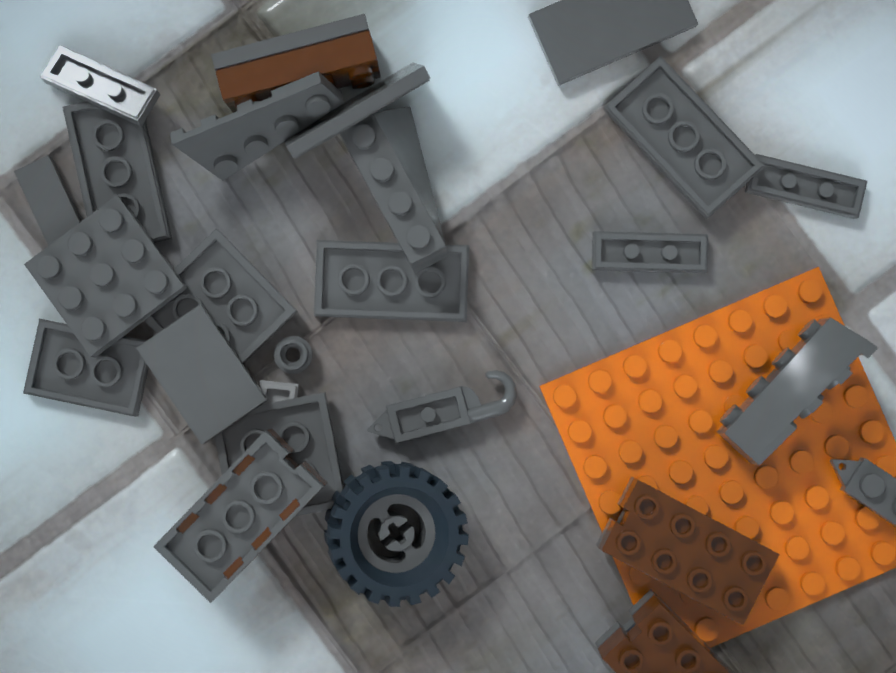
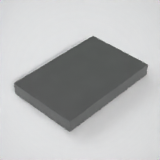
(66, 372)
(201, 374)

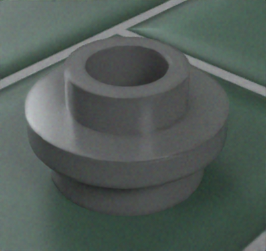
(284, 346)

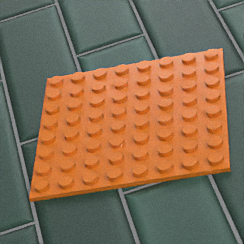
(658, 419)

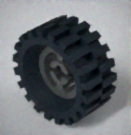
(419, 563)

